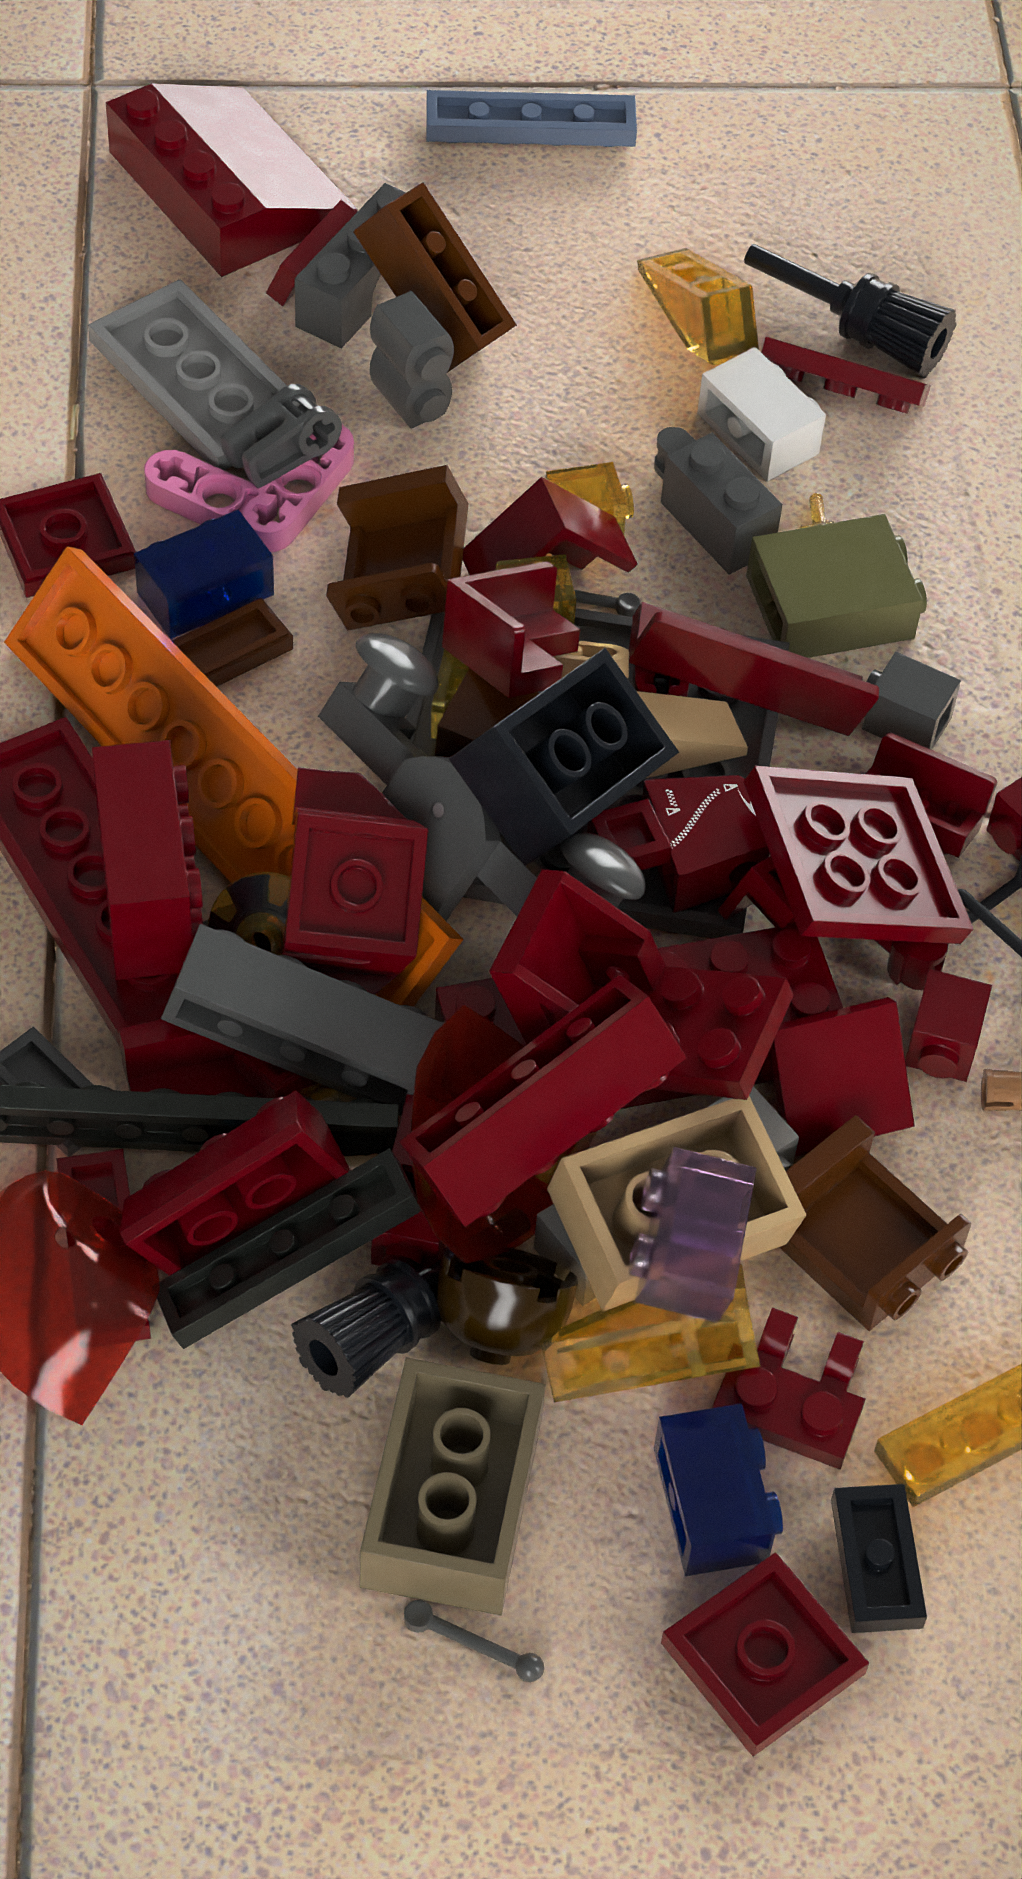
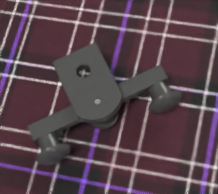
(431, 792)

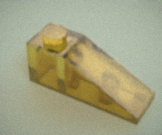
(703, 303)
(648, 1347)

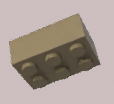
(452, 1486)

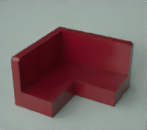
(549, 522)
(508, 628)

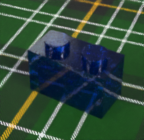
(204, 573)
(716, 1489)

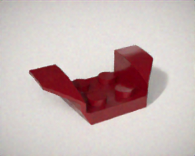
(353, 880)

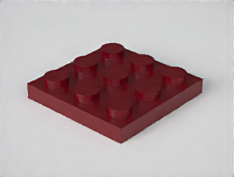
(857, 856)

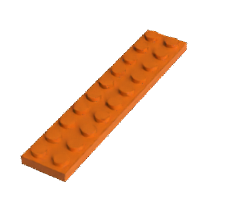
(138, 688)

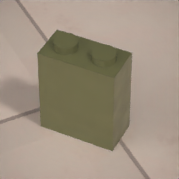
(836, 586)

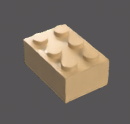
(603, 1190)

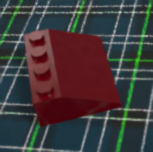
(219, 170)

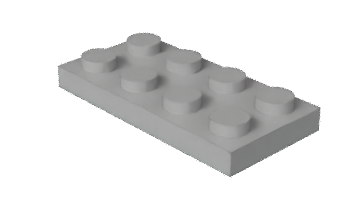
(186, 365)

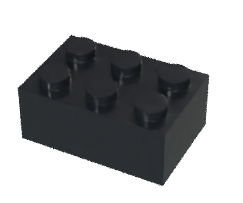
(564, 756)

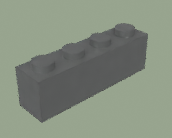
(299, 1018)

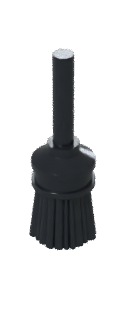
(871, 311)
(368, 1327)

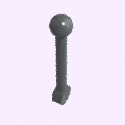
(625, 604)
(420, 1617)

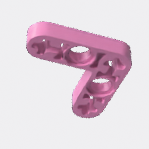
(254, 503)

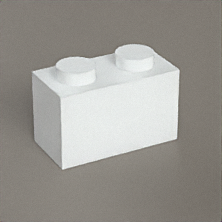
(761, 413)

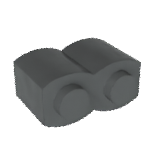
(411, 359)

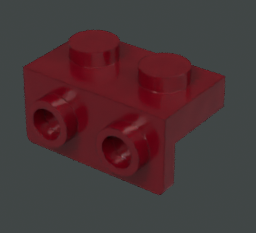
(950, 791)

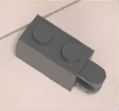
(714, 496)

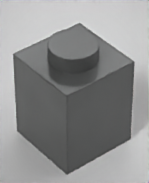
(912, 701)

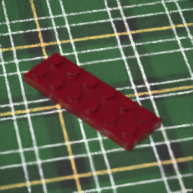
(57, 856)

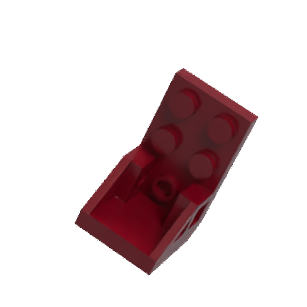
(577, 942)

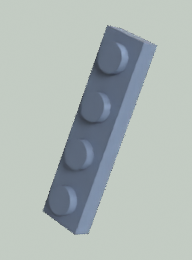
(531, 118)

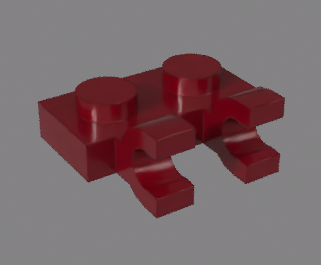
(794, 1409)

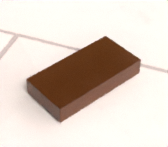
(236, 642)

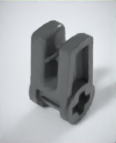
(278, 433)

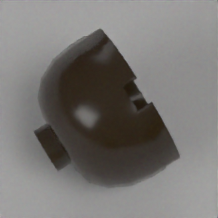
(503, 1303)

